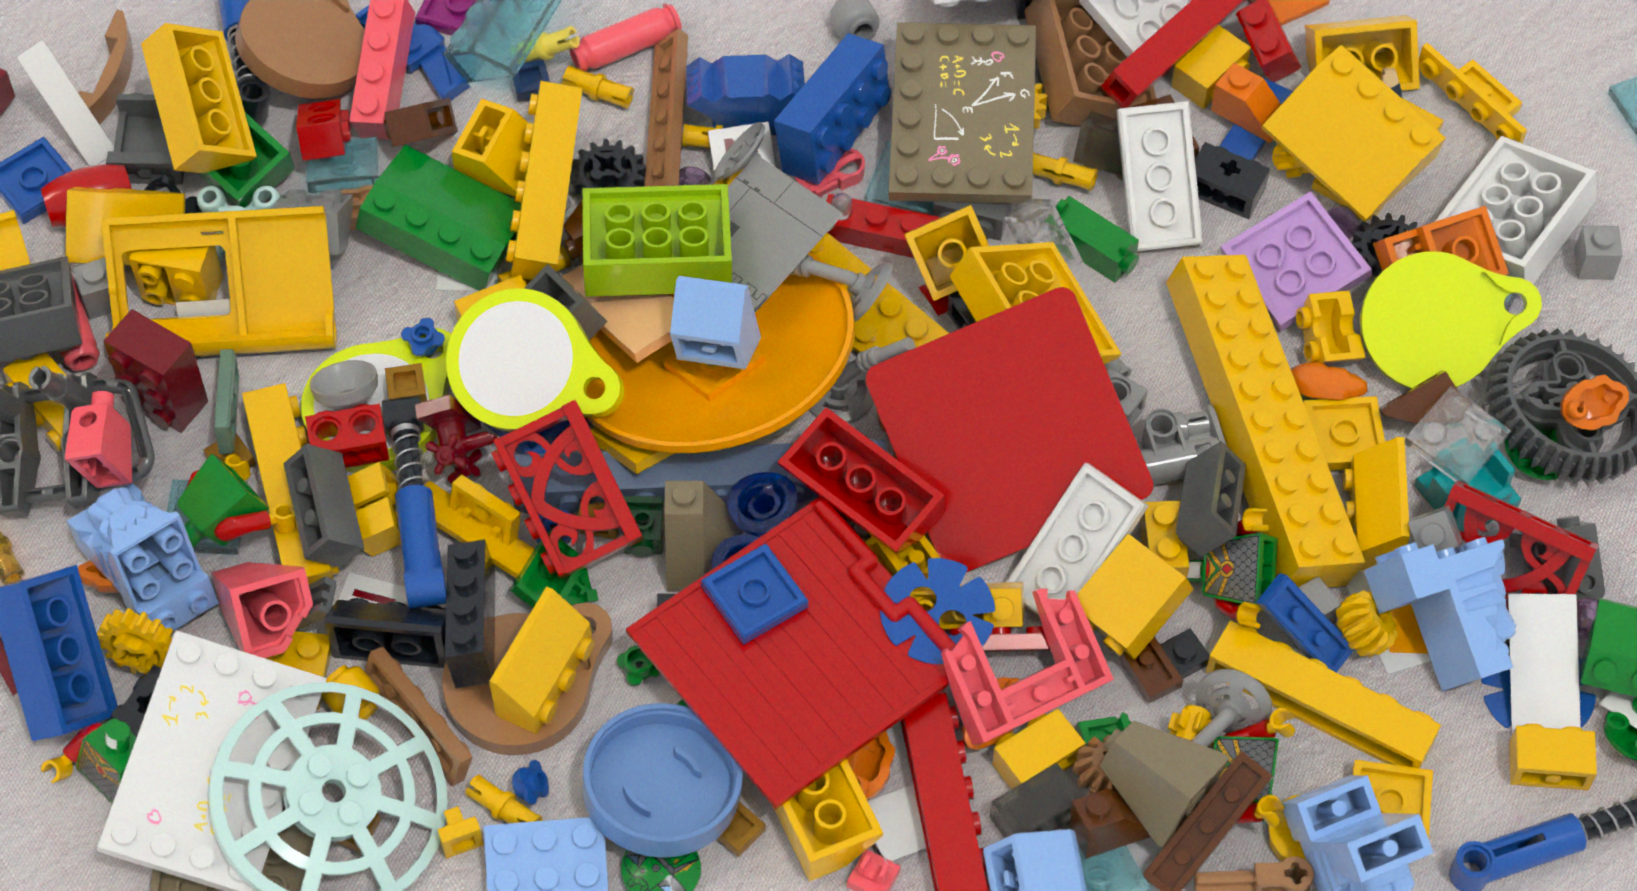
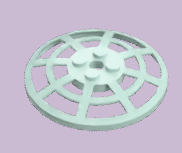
(304, 797)

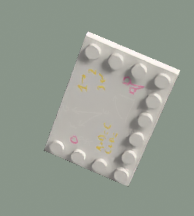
(163, 795)

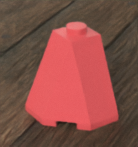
(263, 604)

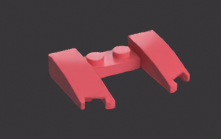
(1076, 670)

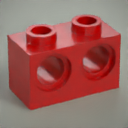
(323, 129)
(346, 428)

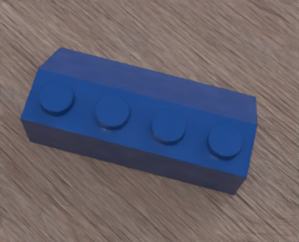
(55, 653)

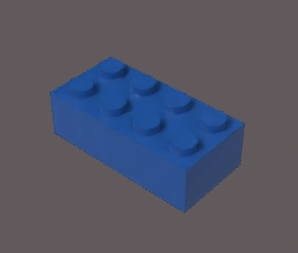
(832, 108)

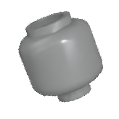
(854, 17)

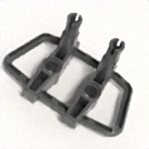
(19, 432)

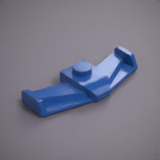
(427, 52)

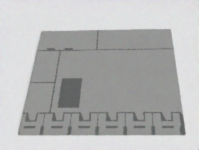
(772, 227)

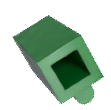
(1099, 241)

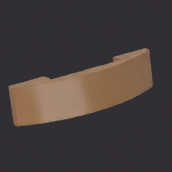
(116, 72)

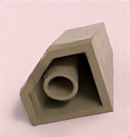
(693, 529)
(1160, 776)

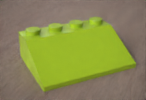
(651, 235)

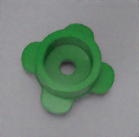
(635, 674)

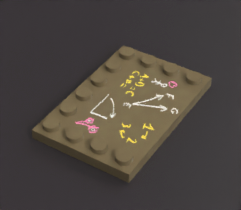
(963, 113)

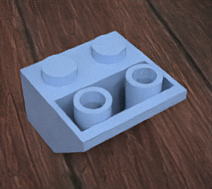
(713, 323)
(1035, 862)

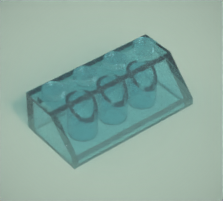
(498, 37)

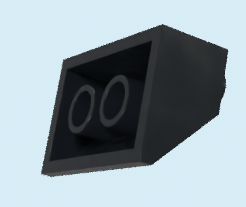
(406, 634)

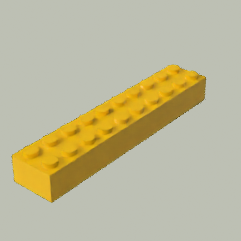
(1264, 418)

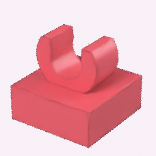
(873, 873)

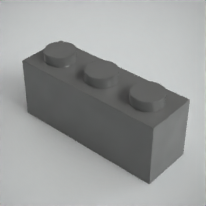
(1210, 499)
(323, 505)

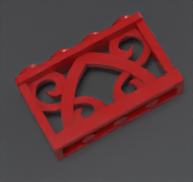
(574, 438)
(1559, 541)

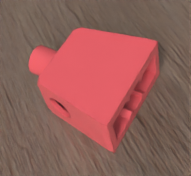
(100, 442)

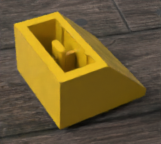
(492, 147)
(177, 274)

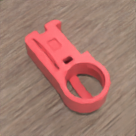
(838, 179)

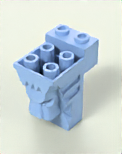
(144, 556)
(1455, 603)
(1351, 839)

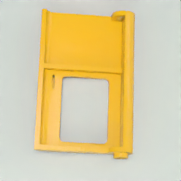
(273, 270)

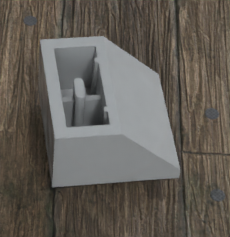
(337, 209)

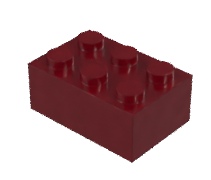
(159, 367)

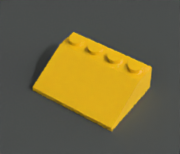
(1354, 133)
(1007, 275)

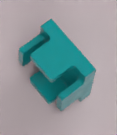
(1492, 479)

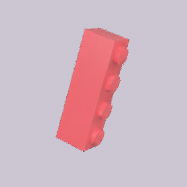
(381, 65)

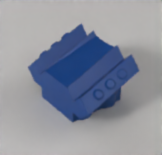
(743, 88)

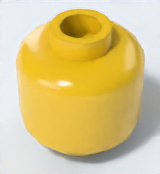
(351, 676)

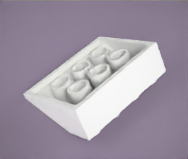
(1530, 202)

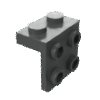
(1593, 582)

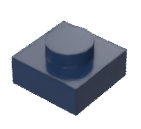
(529, 78)

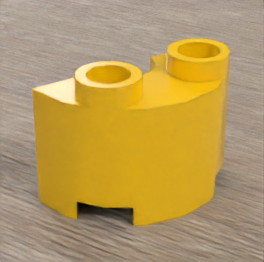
(1329, 328)

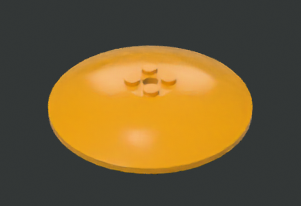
(706, 408)

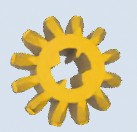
(1364, 626)

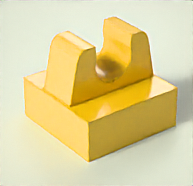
(459, 834)

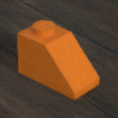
(1244, 100)

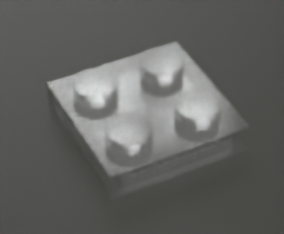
(1457, 436)

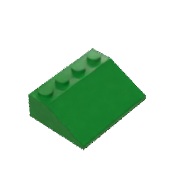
(439, 217)

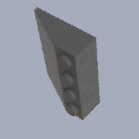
(38, 310)

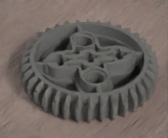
(1538, 405)

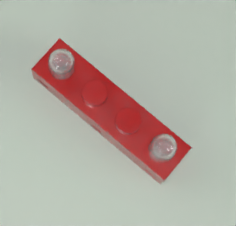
(875, 224)

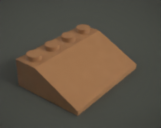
(1074, 60)

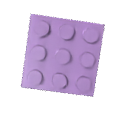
(1298, 255)

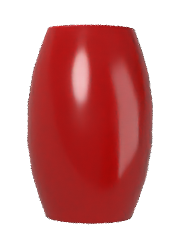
(95, 176)

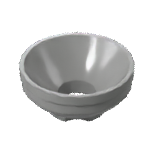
(344, 384)

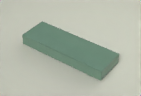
(227, 401)

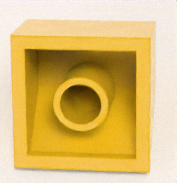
(942, 245)

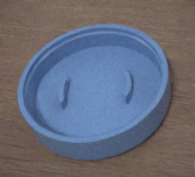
(660, 781)

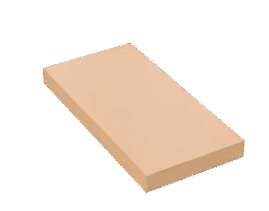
(633, 321)

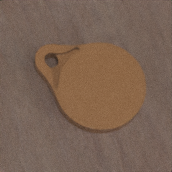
(301, 45)
(473, 706)

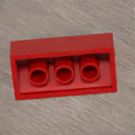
(863, 482)

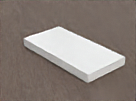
(1159, 175)
(1078, 535)

